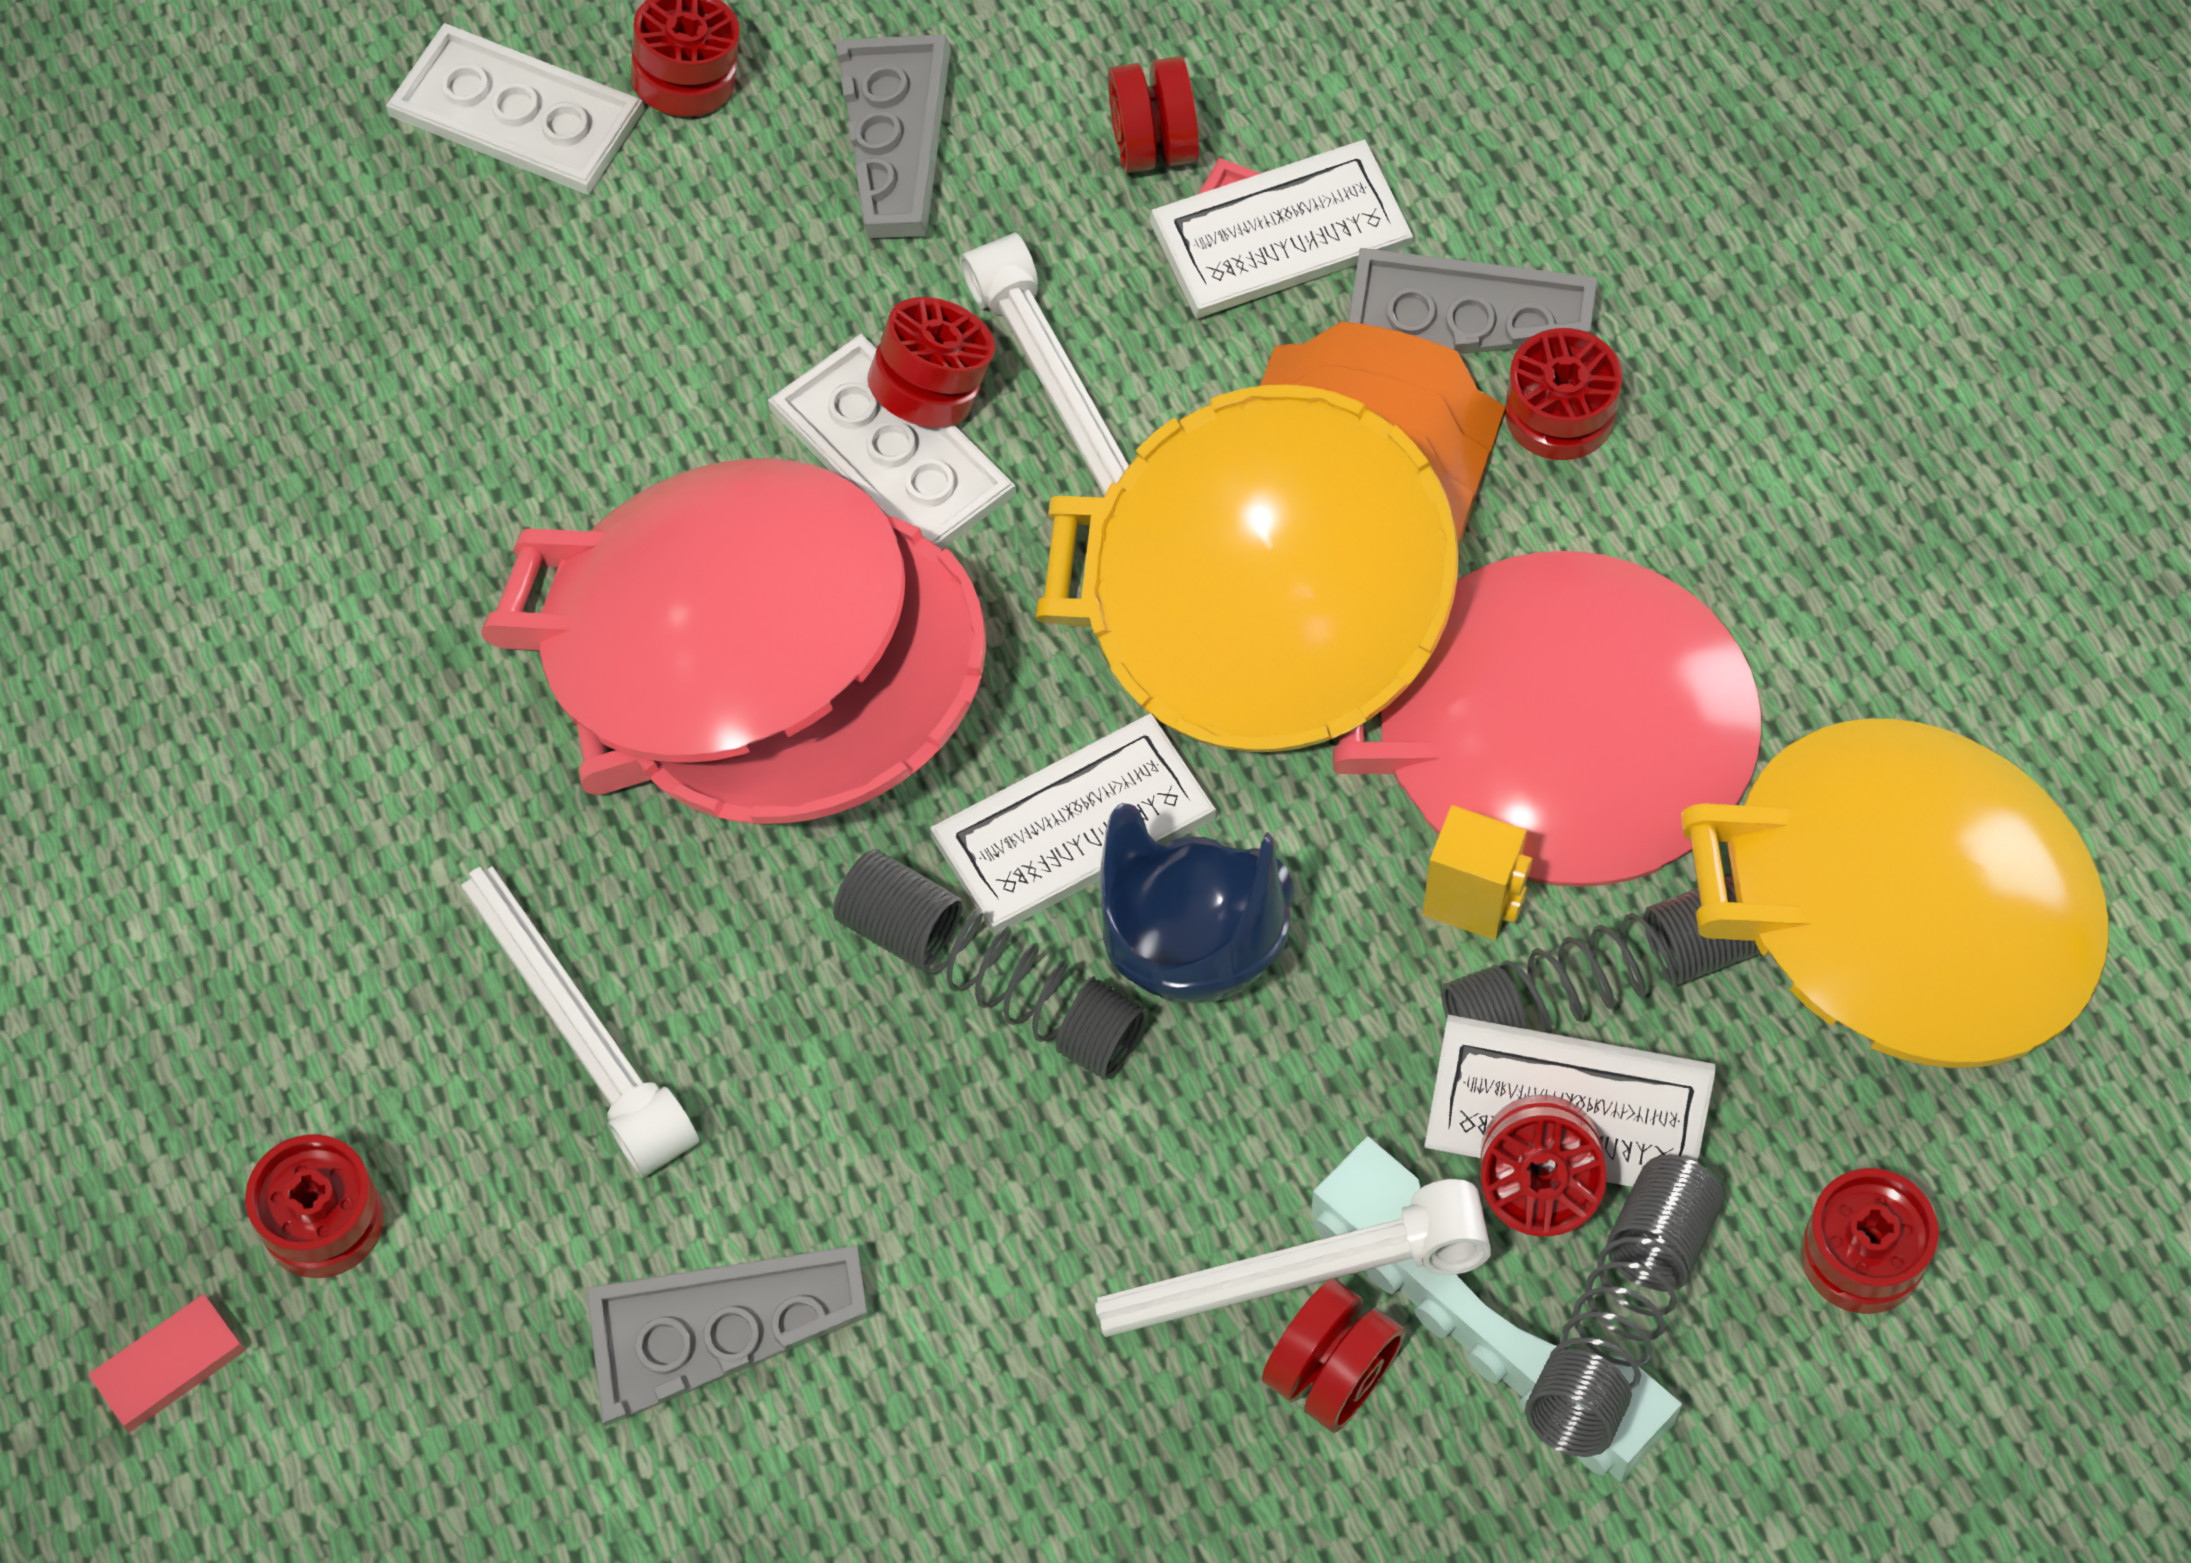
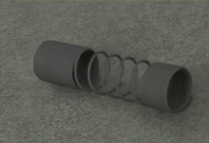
(903, 908)
(1667, 924)
(1654, 1247)

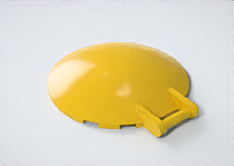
(1263, 568)
(1909, 891)

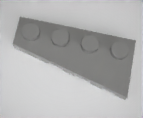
(894, 124)
(1467, 302)
(706, 1324)

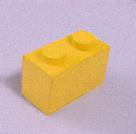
(1477, 873)

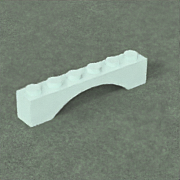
(1371, 1191)

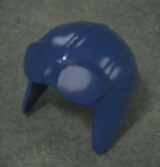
(1190, 914)

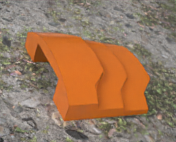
(1411, 386)

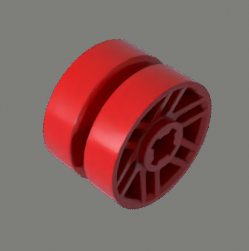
(684, 55)
(1153, 114)
(930, 362)
(1563, 393)
(1550, 1198)
(314, 1206)
(1869, 1240)
(1333, 1355)

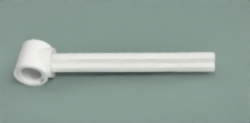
(1011, 282)
(642, 1117)
(1439, 1230)

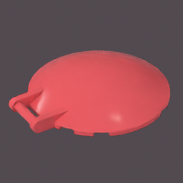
(710, 608)
(1576, 710)
(870, 737)

